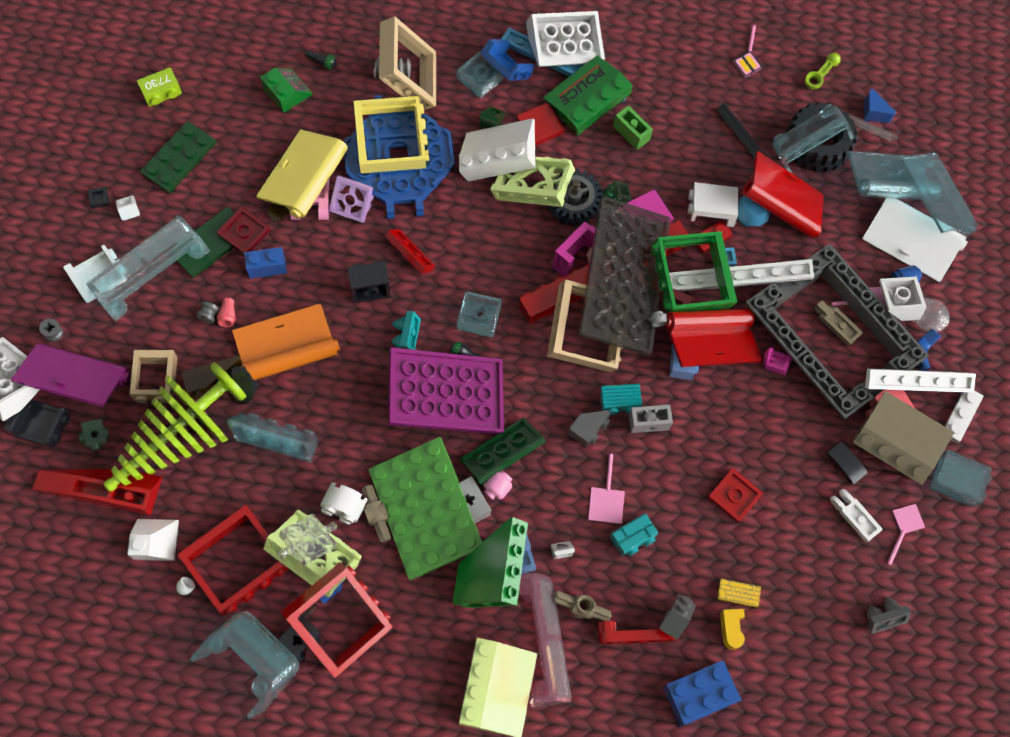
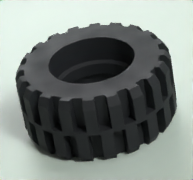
(822, 156)

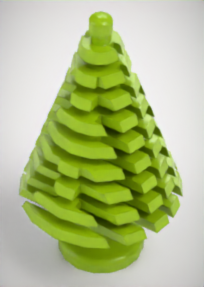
(187, 417)

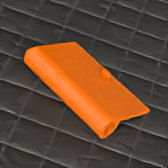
(285, 342)

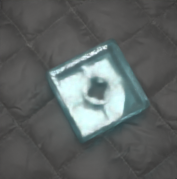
(471, 75)
(471, 306)

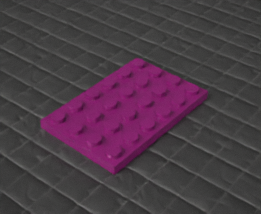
(445, 391)

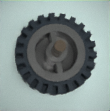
(580, 199)

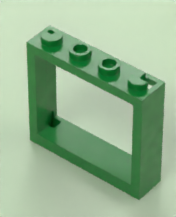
(720, 263)

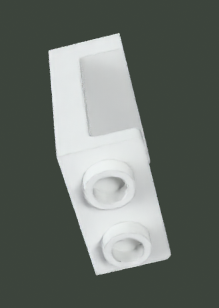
(714, 201)
(88, 269)

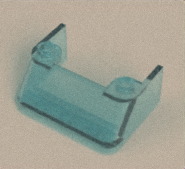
(810, 134)
(259, 650)

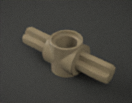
(376, 513)
(574, 605)

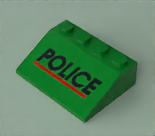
(588, 94)

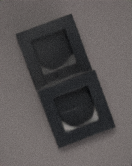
(848, 463)

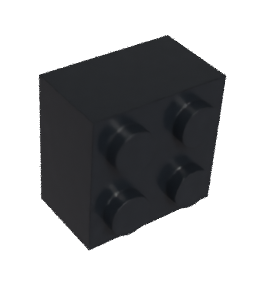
(369, 282)

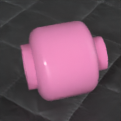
(498, 485)

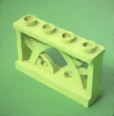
(548, 196)
(312, 572)

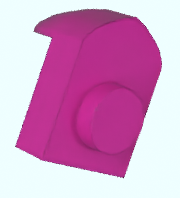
(776, 361)

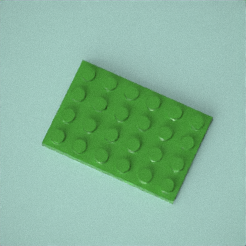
(425, 508)

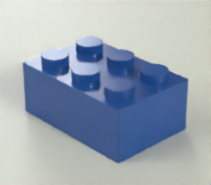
(701, 693)

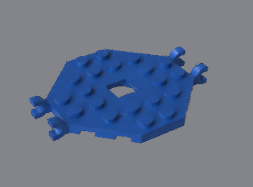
(399, 131)

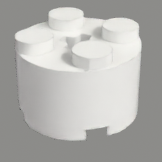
(343, 503)

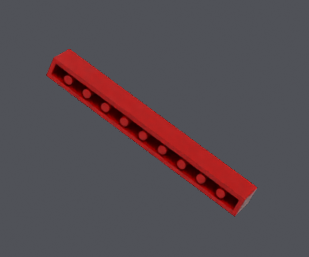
(543, 300)

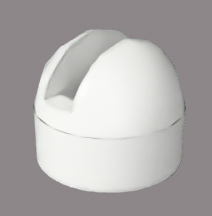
(185, 586)

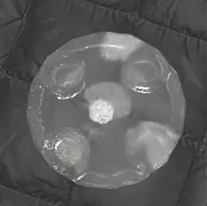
(934, 316)

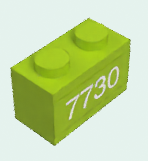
(159, 87)

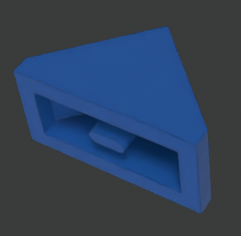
(877, 109)

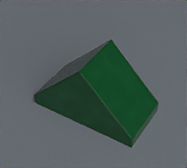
(491, 117)

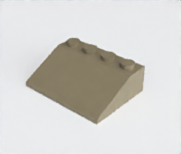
(903, 437)

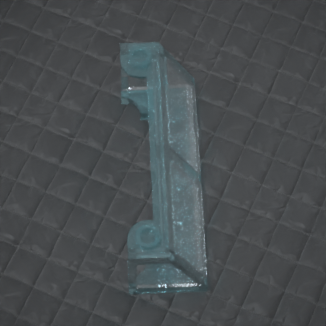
(144, 263)

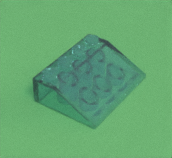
(274, 436)

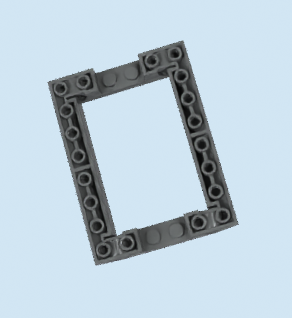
(867, 307)

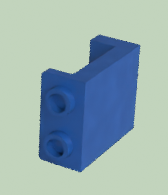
(496, 54)

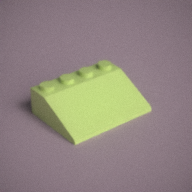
(498, 688)

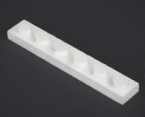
(920, 380)

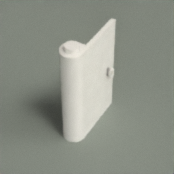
(913, 238)

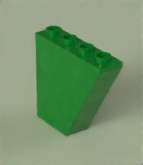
(493, 569)

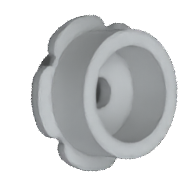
(658, 319)

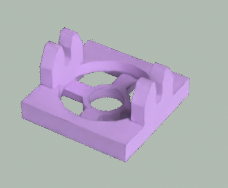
(366, 191)

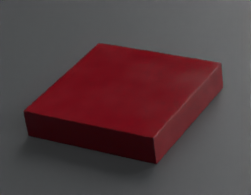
(243, 231)

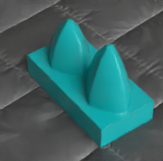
(410, 326)

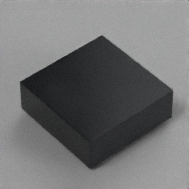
(98, 197)

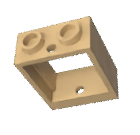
(151, 357)

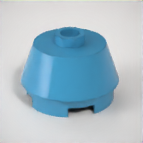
(751, 213)

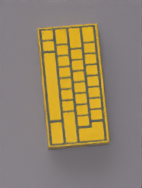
(739, 593)

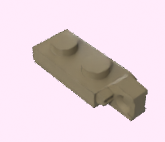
(838, 323)

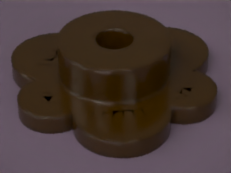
(277, 212)

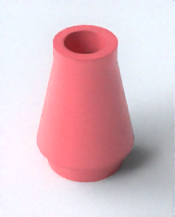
(226, 314)

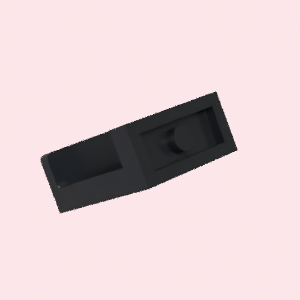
(39, 423)

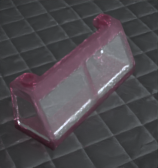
(555, 686)

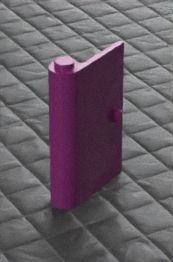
(71, 374)

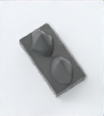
(894, 616)

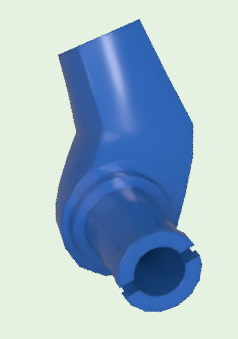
(926, 342)

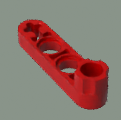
(609, 635)

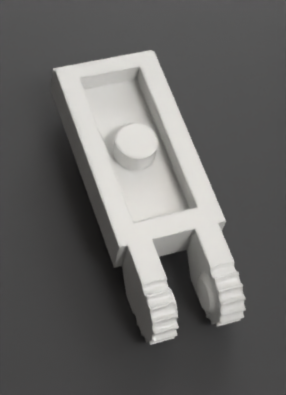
(856, 516)

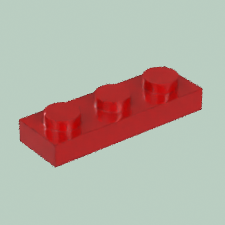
(409, 251)

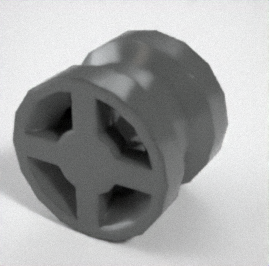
(207, 312)
(55, 332)

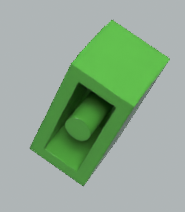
(632, 127)

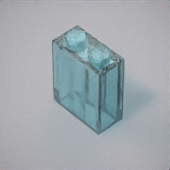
(961, 478)

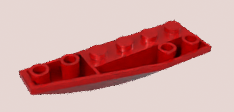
(89, 487)

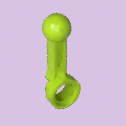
(833, 60)

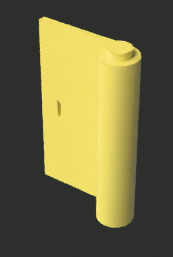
(303, 172)

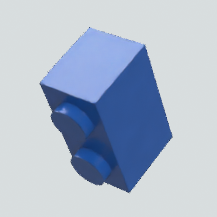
(265, 262)

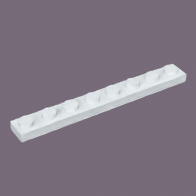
(744, 275)

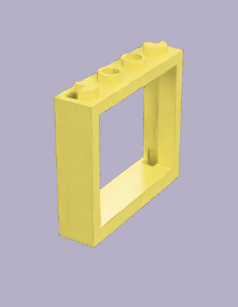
(391, 105)

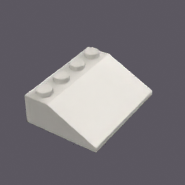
(565, 38)
(498, 150)
(12, 395)

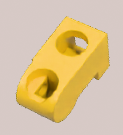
(731, 631)

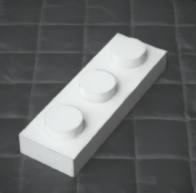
(963, 414)

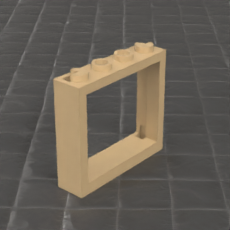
(391, 32)
(558, 328)

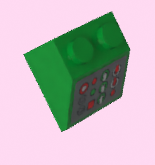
(284, 88)

